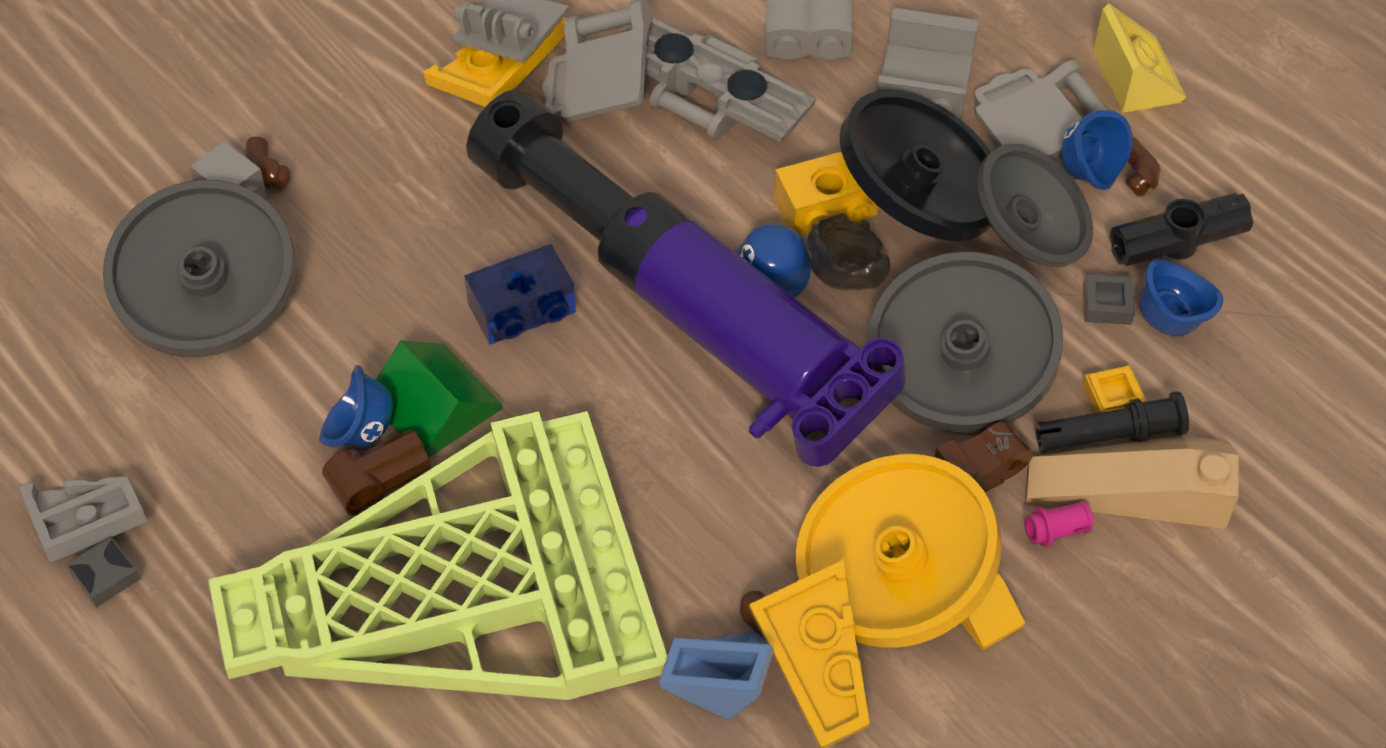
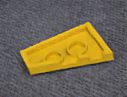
(483, 75)
(817, 652)

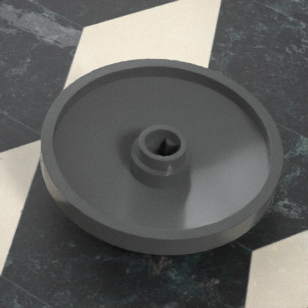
(199, 268)
(973, 340)

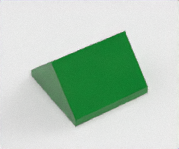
(434, 394)

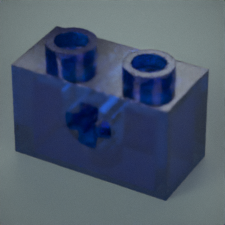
(520, 294)

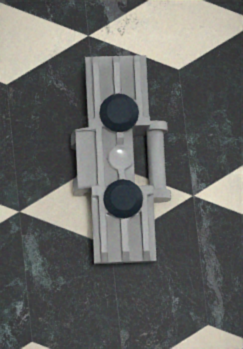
(730, 74)

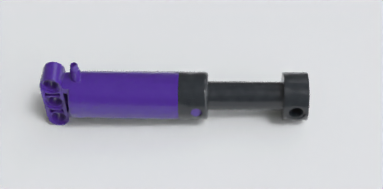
(698, 284)

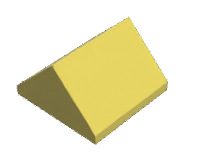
(1134, 64)

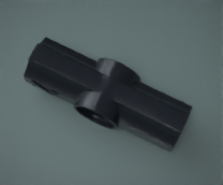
(1181, 229)

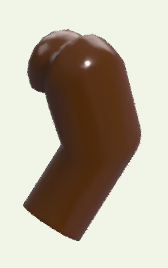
(272, 172)

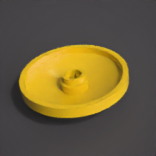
(912, 543)

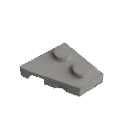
(81, 513)

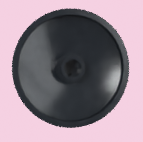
(916, 163)

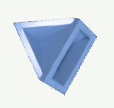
(718, 672)

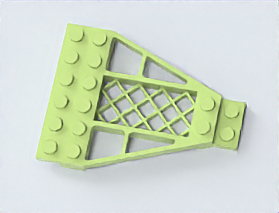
(575, 558)

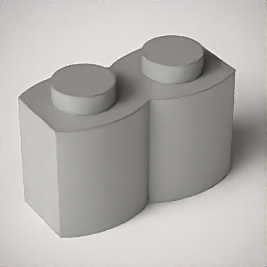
(809, 28)

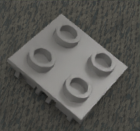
(507, 26)

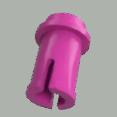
(1047, 525)

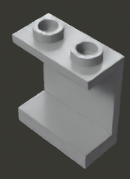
(929, 57)

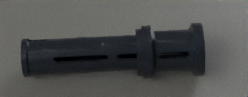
(1134, 421)

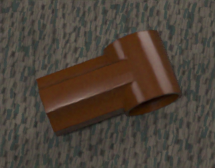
(363, 478)

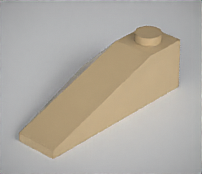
(1150, 479)

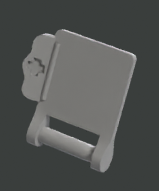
(601, 72)
(1033, 109)

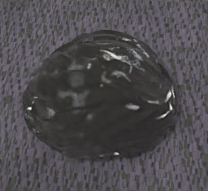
(846, 254)

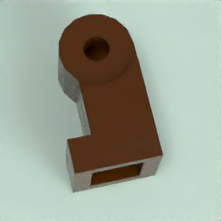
(989, 456)

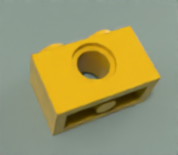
(819, 190)

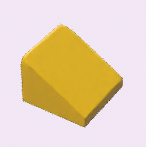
(994, 617)

